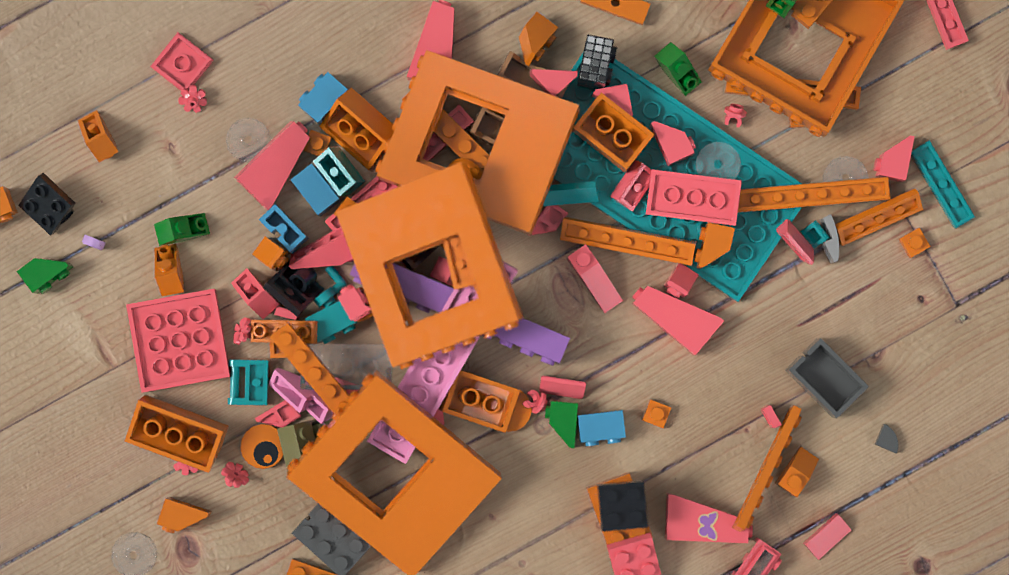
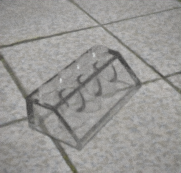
(351, 363)

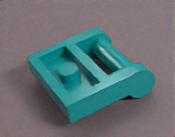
(255, 382)

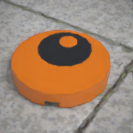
(261, 446)

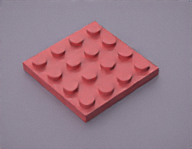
(178, 340)

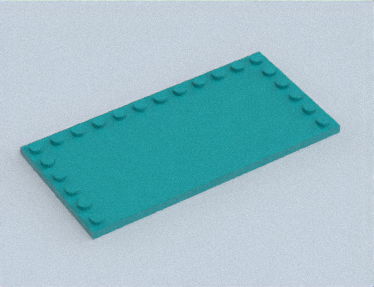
(754, 231)

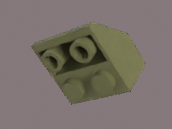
(296, 436)

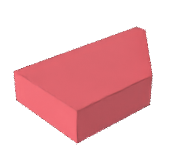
(549, 220)
(279, 415)

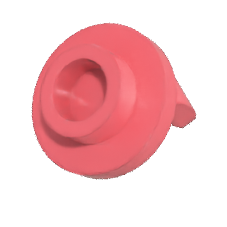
(734, 111)
(539, 401)

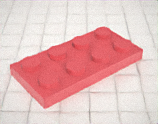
(693, 197)

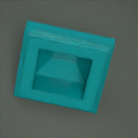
(815, 234)

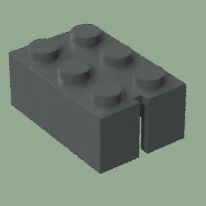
(826, 378)
(331, 540)

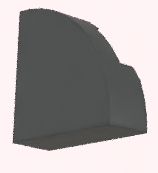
(887, 439)

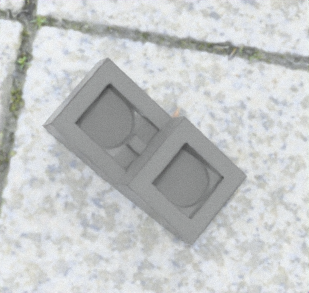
(831, 246)

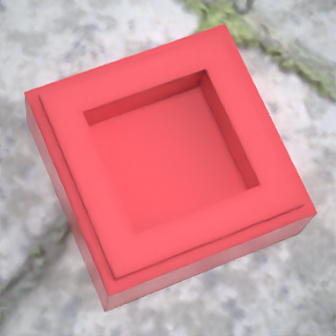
(283, 312)
(770, 416)

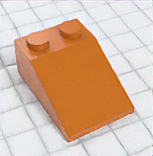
(480, 401)

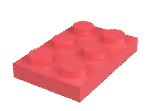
(634, 556)

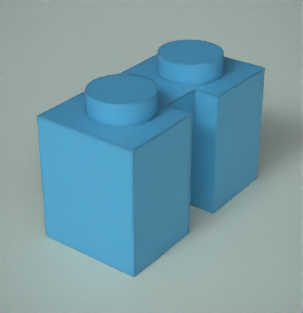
(321, 97)
(315, 189)
(277, 221)
(601, 426)

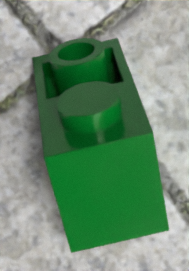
(678, 68)
(181, 228)
(41, 273)

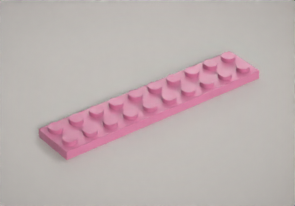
(429, 380)

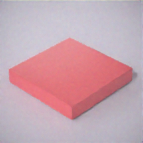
(181, 62)

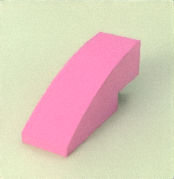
(288, 387)

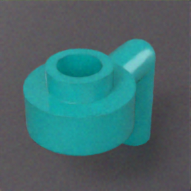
(327, 297)

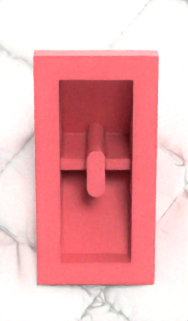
(552, 80)
(618, 94)

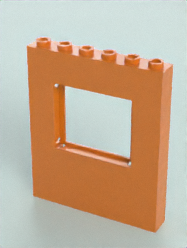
(856, 21)
(524, 150)
(410, 222)
(430, 502)

